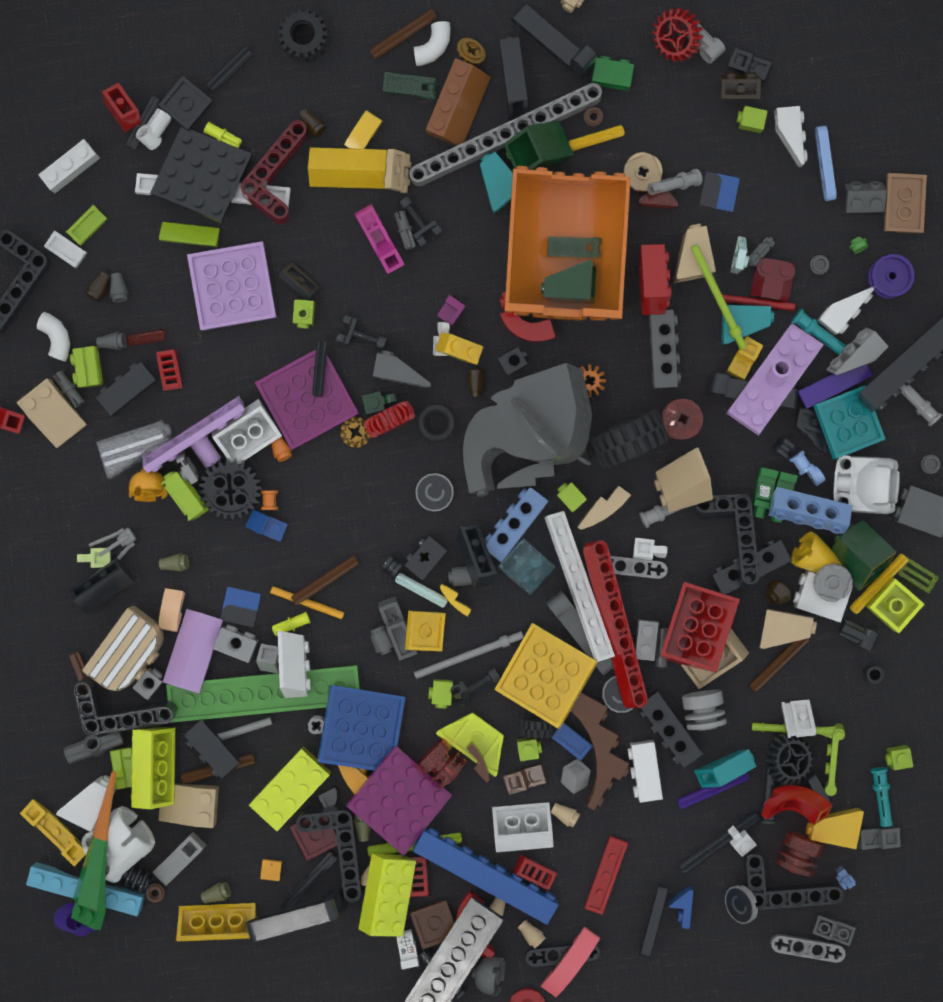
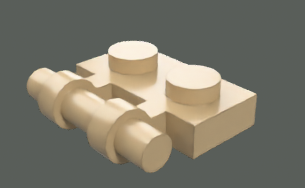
(397, 171)

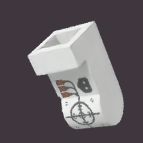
(408, 950)

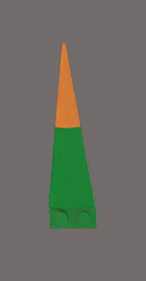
(90, 890)

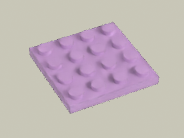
(231, 286)

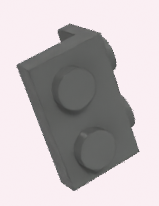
(865, 197)

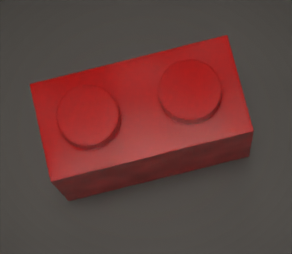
(121, 107)

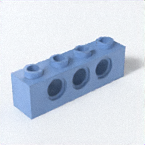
(537, 504)
(819, 506)

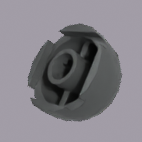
(489, 974)

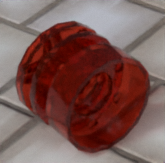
(671, 414)
(441, 763)
(800, 854)

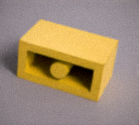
(459, 348)

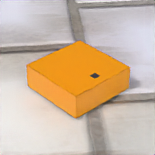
(271, 870)

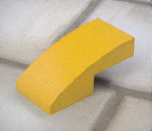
(363, 131)
(744, 359)
(451, 595)

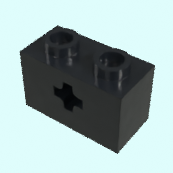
(435, 552)

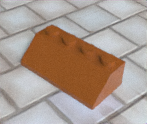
(458, 103)

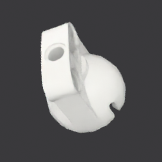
(868, 484)
(124, 843)

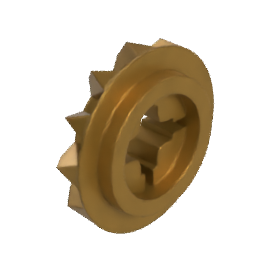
(471, 45)
(346, 434)

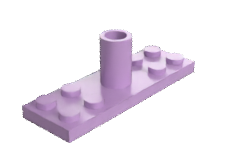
(775, 379)
(196, 438)

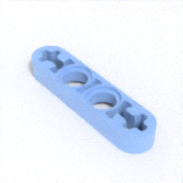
(825, 163)

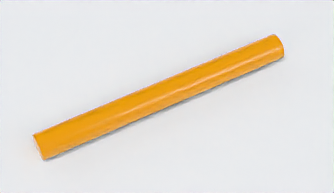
(308, 603)

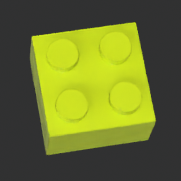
(895, 605)

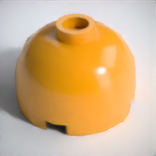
(147, 486)

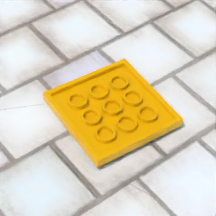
(546, 675)

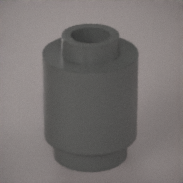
(459, 576)
(381, 640)

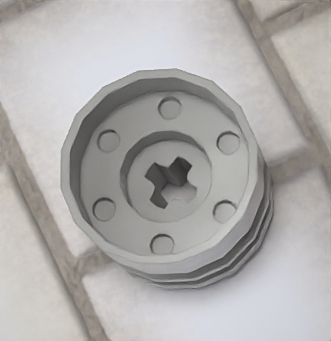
(704, 709)

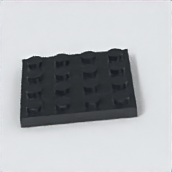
(201, 174)

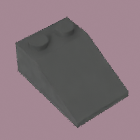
(393, 369)

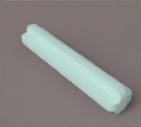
(421, 590)

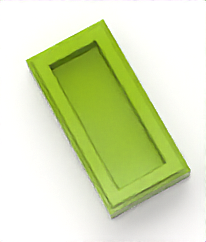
(86, 225)

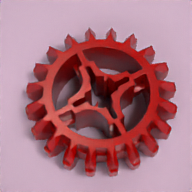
(662, 39)
(389, 419)

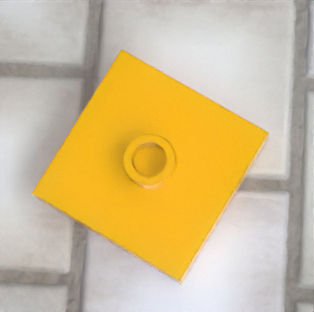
(425, 631)

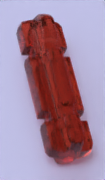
(146, 337)

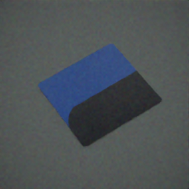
(719, 191)
(240, 607)

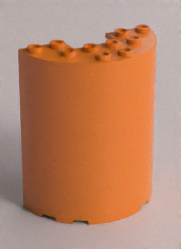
(566, 207)

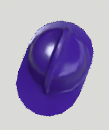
(63, 921)

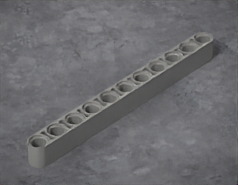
(494, 134)

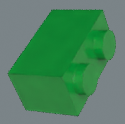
(613, 73)

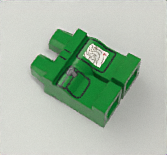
(765, 488)

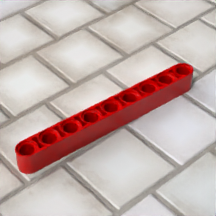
(625, 659)

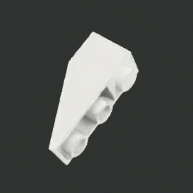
(789, 129)
(839, 313)

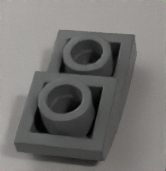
(834, 930)

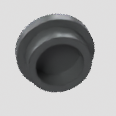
(819, 264)
(930, 464)

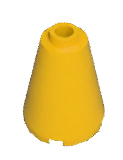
(813, 553)

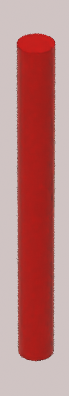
(758, 302)

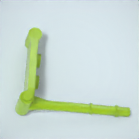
(835, 732)

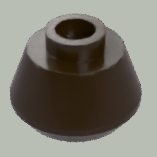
(778, 593)

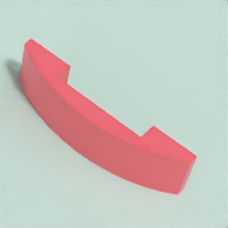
(571, 962)

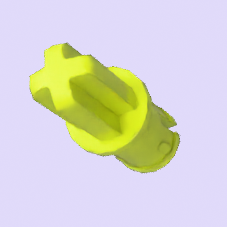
(222, 135)
(291, 623)

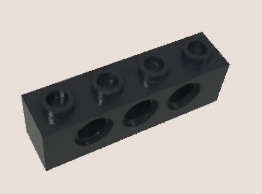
(779, 557)
(690, 751)

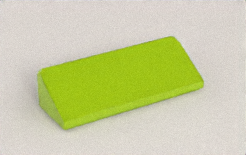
(189, 234)

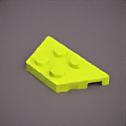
(483, 735)

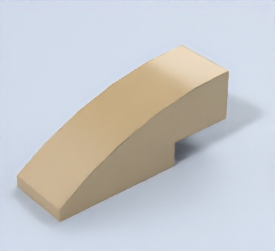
(604, 508)

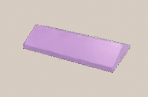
(192, 651)

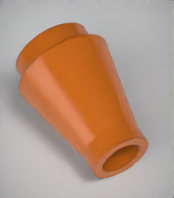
(281, 450)

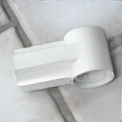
(151, 133)

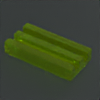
(930, 583)

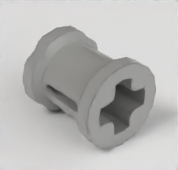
(310, 725)

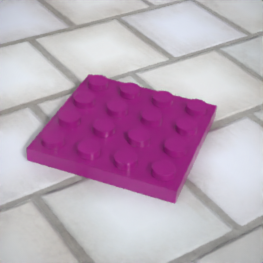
(296, 410)
(398, 800)

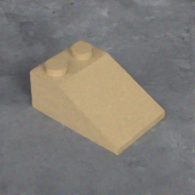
(52, 412)
(732, 655)
(192, 806)

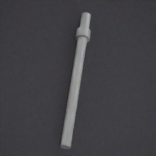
(503, 641)

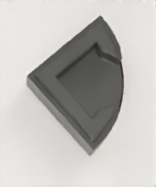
(329, 798)

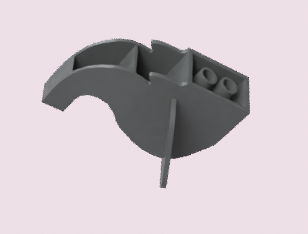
(536, 419)

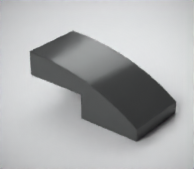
(879, 838)

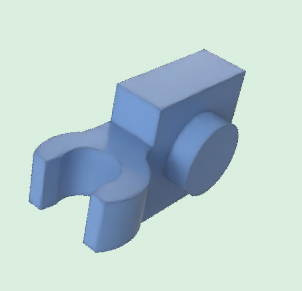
(844, 878)

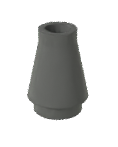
(118, 290)
(112, 341)

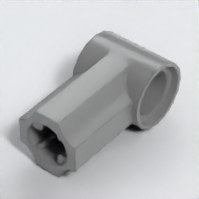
(710, 48)

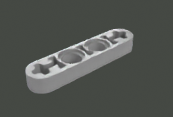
(630, 563)
(808, 944)

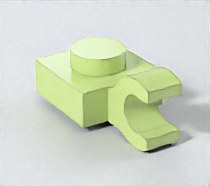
(95, 560)

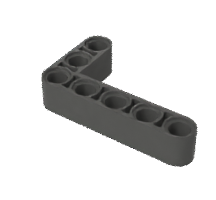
(570, 619)

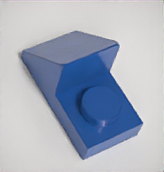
(266, 525)
(683, 901)

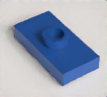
(572, 741)

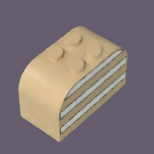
(126, 651)

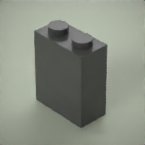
(920, 511)

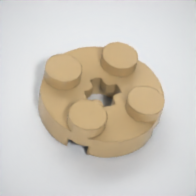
(648, 162)

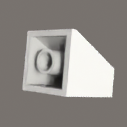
(85, 807)

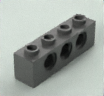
(660, 379)

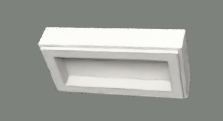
(65, 249)

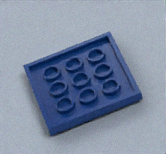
(359, 727)

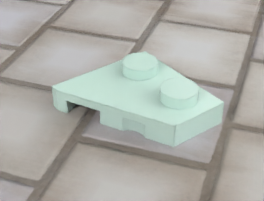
(740, 259)

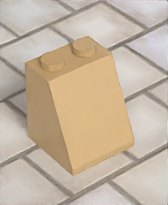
(687, 265)
(684, 482)
(785, 628)

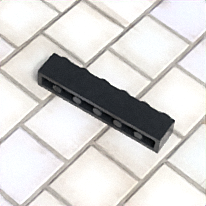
(903, 369)

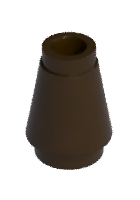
(313, 123)
(98, 287)
(475, 381)

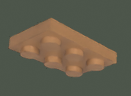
(905, 203)

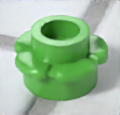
(858, 245)

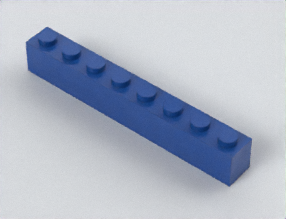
(485, 875)

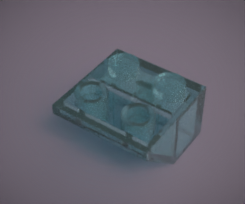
(526, 566)

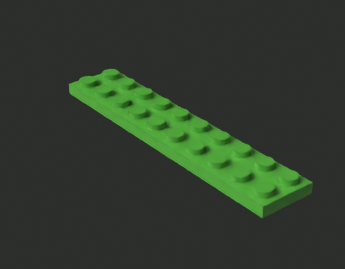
(256, 694)

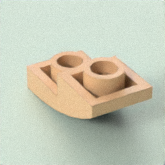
(170, 610)

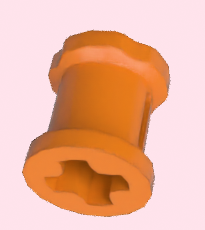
(269, 500)

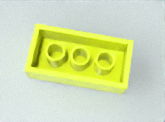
(153, 767)
(290, 788)
(387, 895)

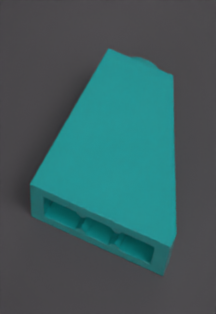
(497, 181)
(749, 318)
(725, 769)

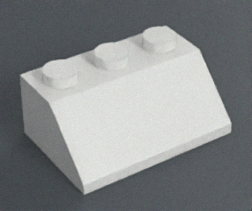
(247, 433)
(293, 665)
(522, 827)

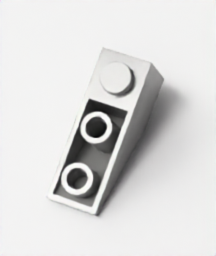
(861, 351)
(179, 858)

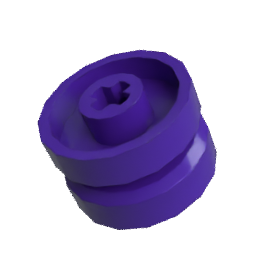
(899, 269)

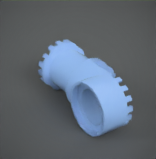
(804, 466)

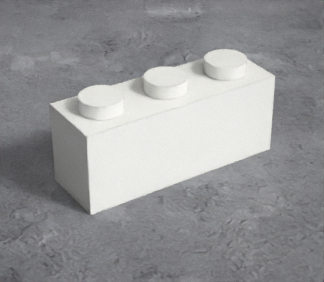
(69, 166)
(645, 771)

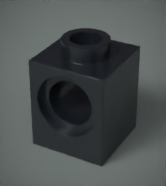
(504, 361)

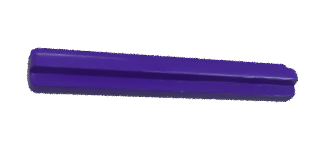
(705, 793)

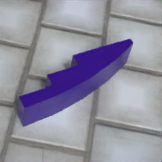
(832, 385)

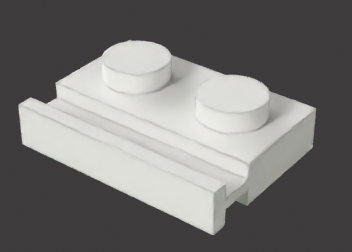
(798, 718)

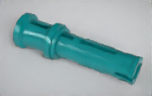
(812, 327)
(881, 787)

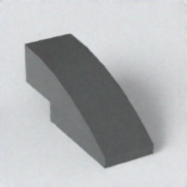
(527, 476)
(395, 626)

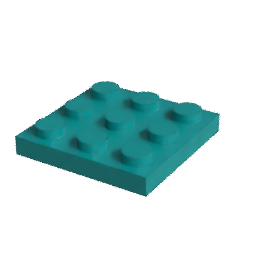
(848, 424)

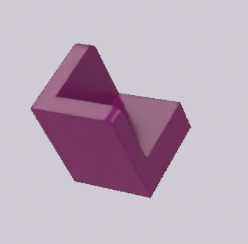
(451, 310)

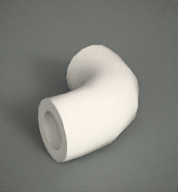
(435, 46)
(58, 336)

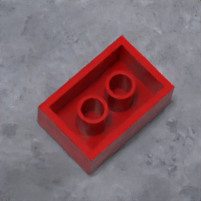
(654, 279)

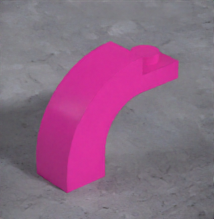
(379, 239)

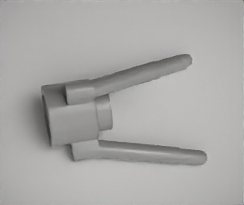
(125, 537)

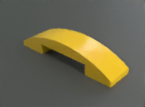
(55, 830)

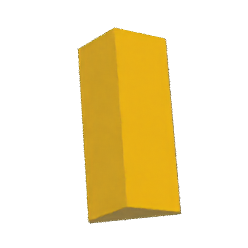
(347, 168)
(214, 921)

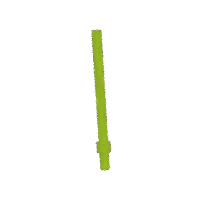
(735, 330)

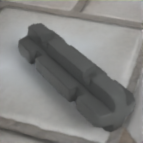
(761, 251)

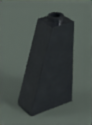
(513, 77)

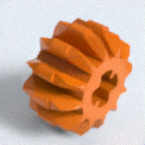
(590, 374)

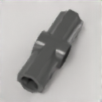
(83, 749)

